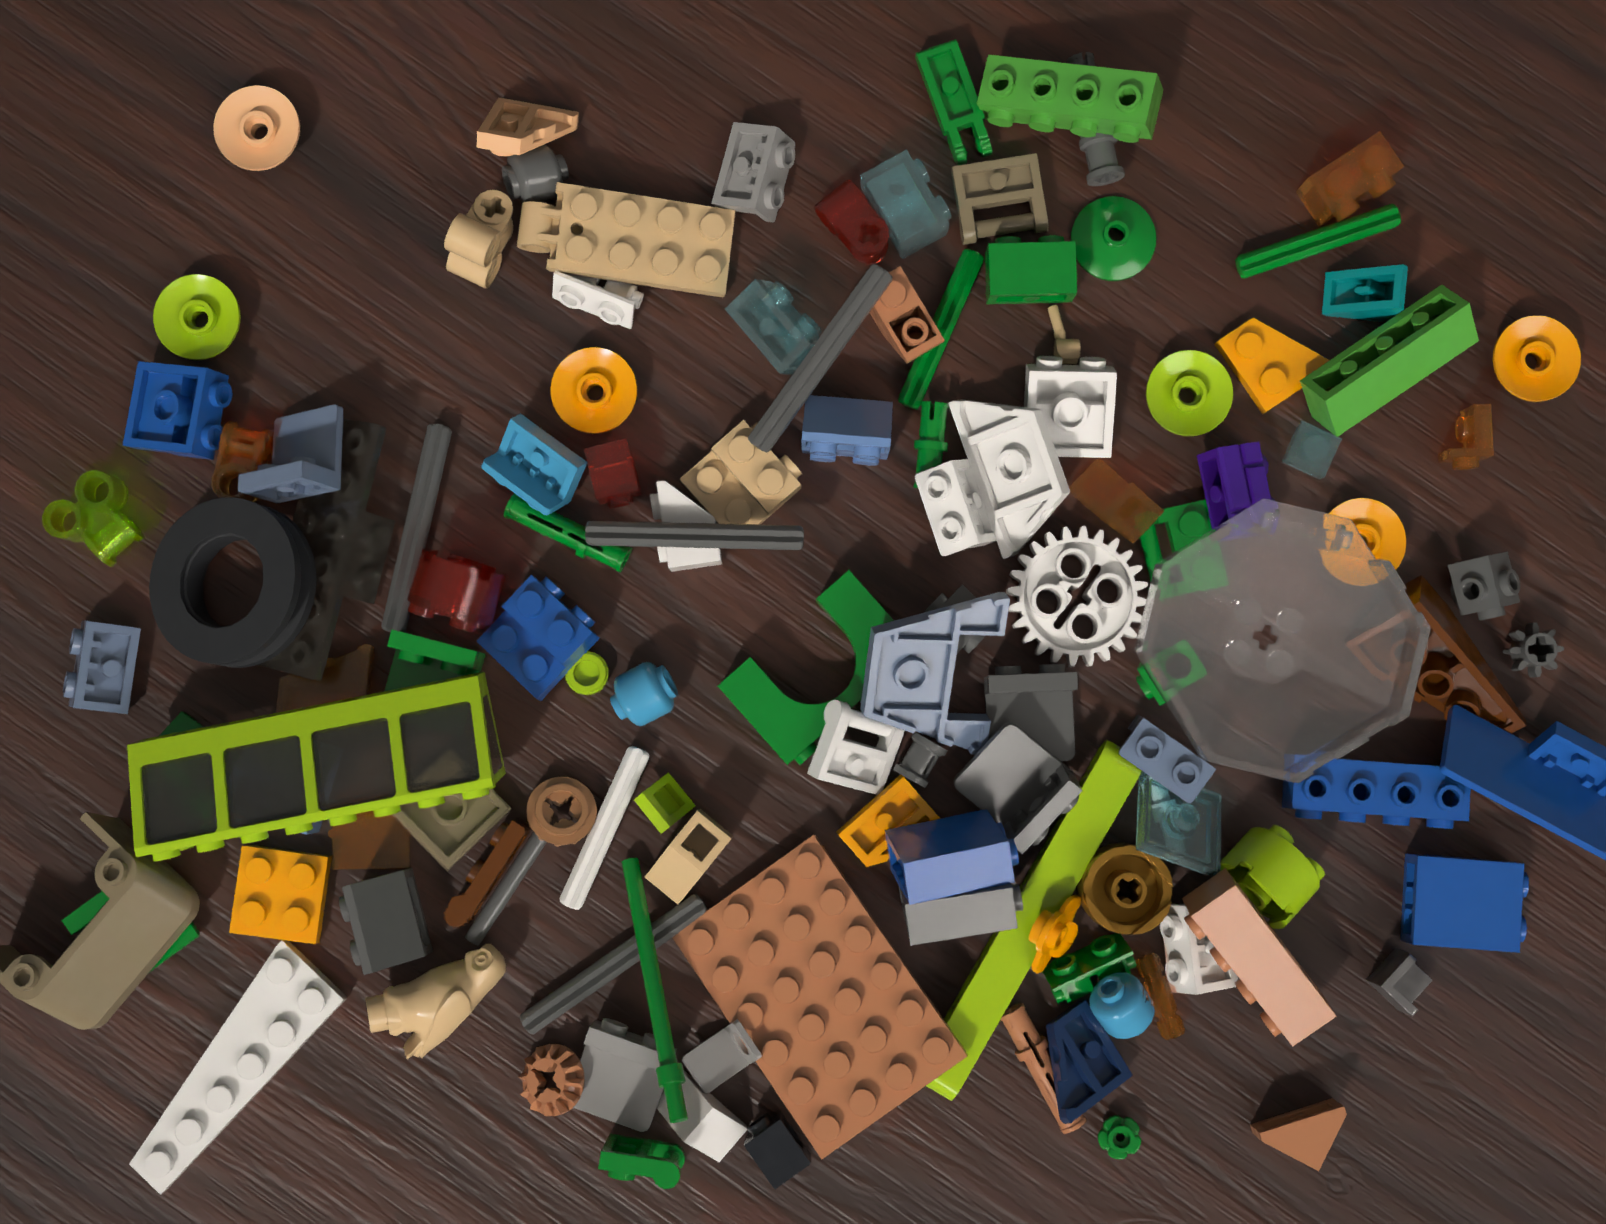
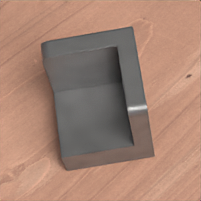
(1400, 981)

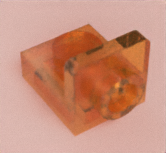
(1475, 434)

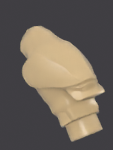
(436, 1000)

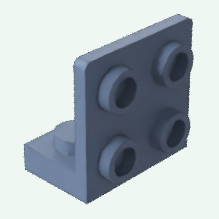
(303, 458)

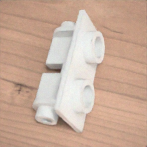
(612, 303)

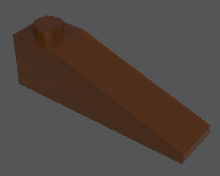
(1455, 669)

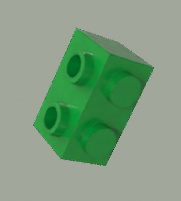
(1030, 271)

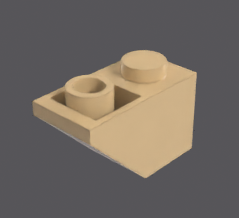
(688, 856)

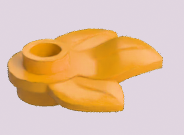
(1054, 933)

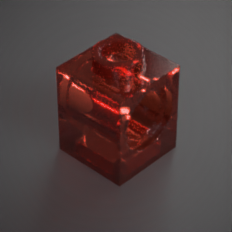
(613, 473)

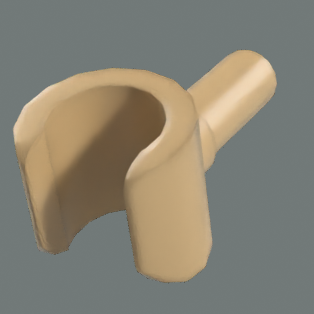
(1065, 348)

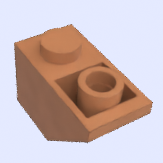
(905, 319)

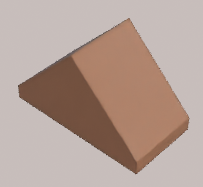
(1305, 1132)

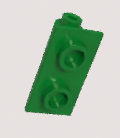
(1071, 972)

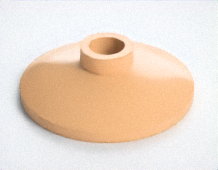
(245, 113)

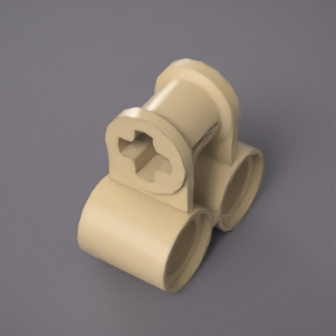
(479, 238)

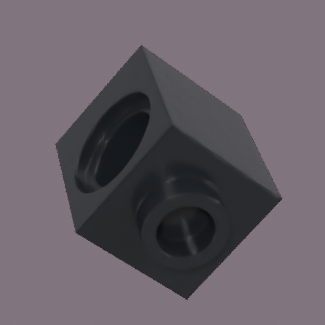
(776, 1148)

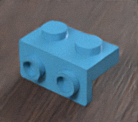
(535, 466)

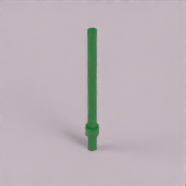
(670, 1073)

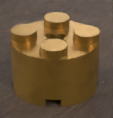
(1149, 890)

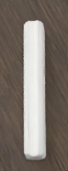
(604, 828)

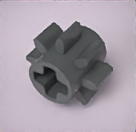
(1546, 650)

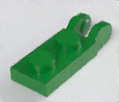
(953, 97)

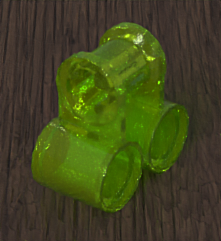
(97, 523)

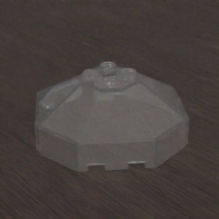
(1341, 652)

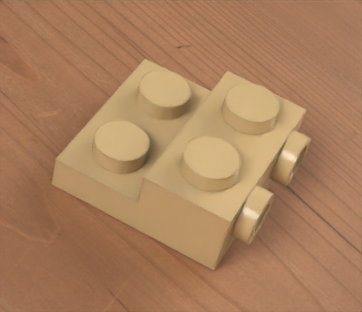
(741, 481)

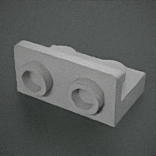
(754, 170)

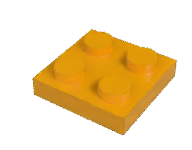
(280, 894)

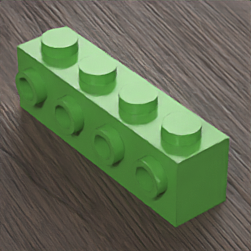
(1070, 97)
(1390, 360)

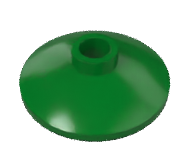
(1109, 258)

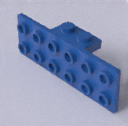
(1550, 781)

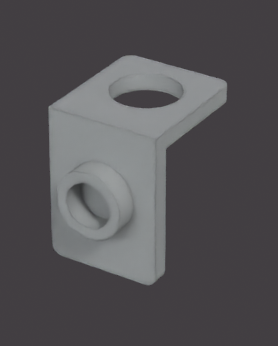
(721, 1057)

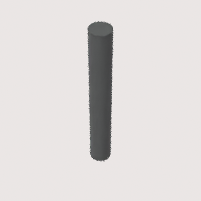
(505, 890)

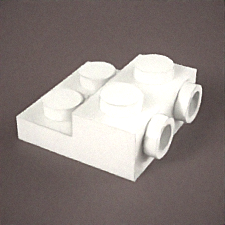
(1074, 403)

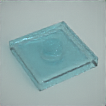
(1177, 829)

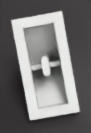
(709, 1123)

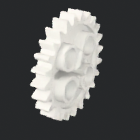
(1045, 574)

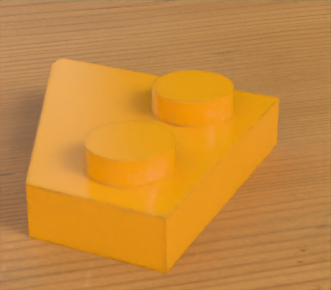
(1267, 362)
(892, 808)

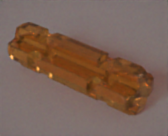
(1159, 990)

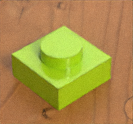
(664, 803)

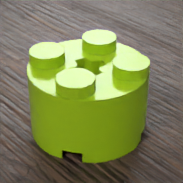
(1273, 873)

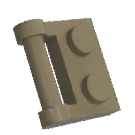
(999, 184)

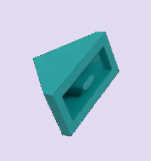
(1365, 293)

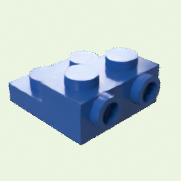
(177, 409)
(539, 636)

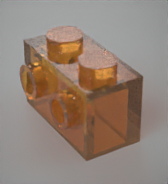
(1348, 179)

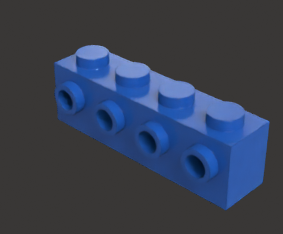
(1379, 789)

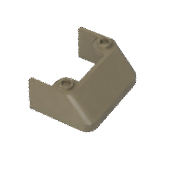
(118, 947)

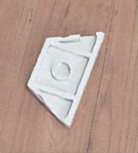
(1012, 467)

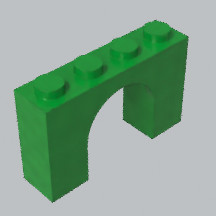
(792, 725)

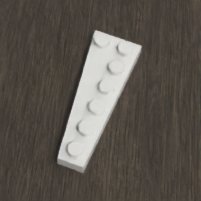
(257, 1039)

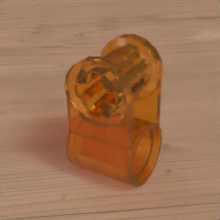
(240, 458)

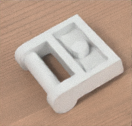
(852, 762)

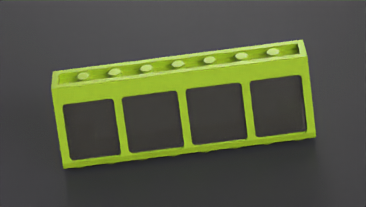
(313, 766)

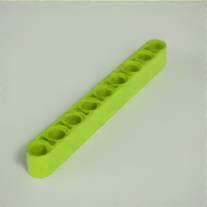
(1045, 887)

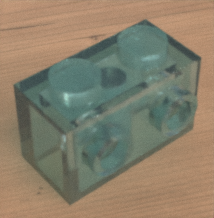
(905, 203)
(774, 324)

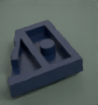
(1082, 1061)

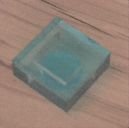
(1311, 450)

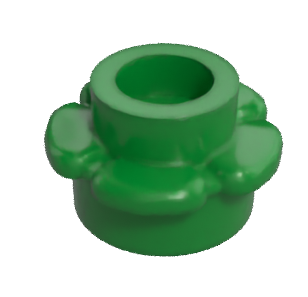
(1107, 1136)

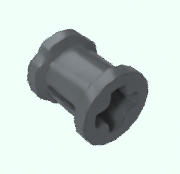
(920, 759)

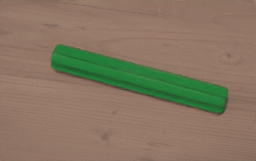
(1318, 241)
(945, 320)

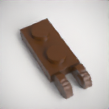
(487, 873)

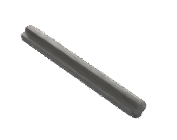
(820, 358)
(416, 524)
(694, 535)
(609, 966)

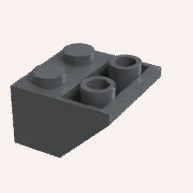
(385, 921)

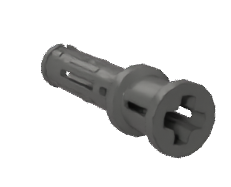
(1100, 149)

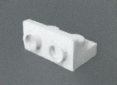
(954, 507)
(1188, 959)

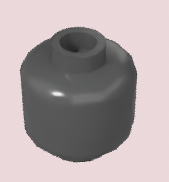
(534, 175)

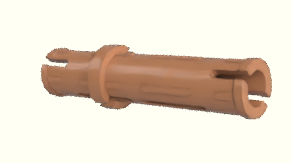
(1018, 1022)

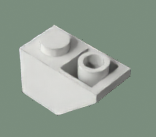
(677, 508)

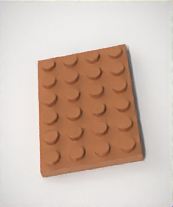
(820, 996)

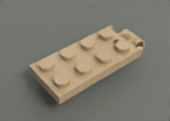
(631, 239)

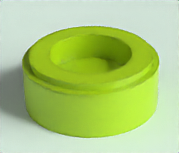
(588, 674)

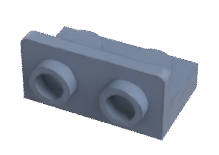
(102, 667)
(1165, 760)

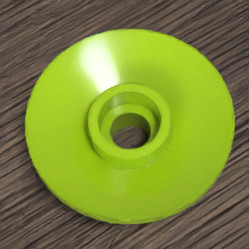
(181, 305)
(1207, 382)

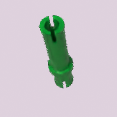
(521, 512)

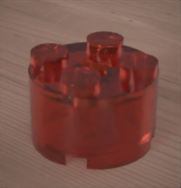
(455, 589)

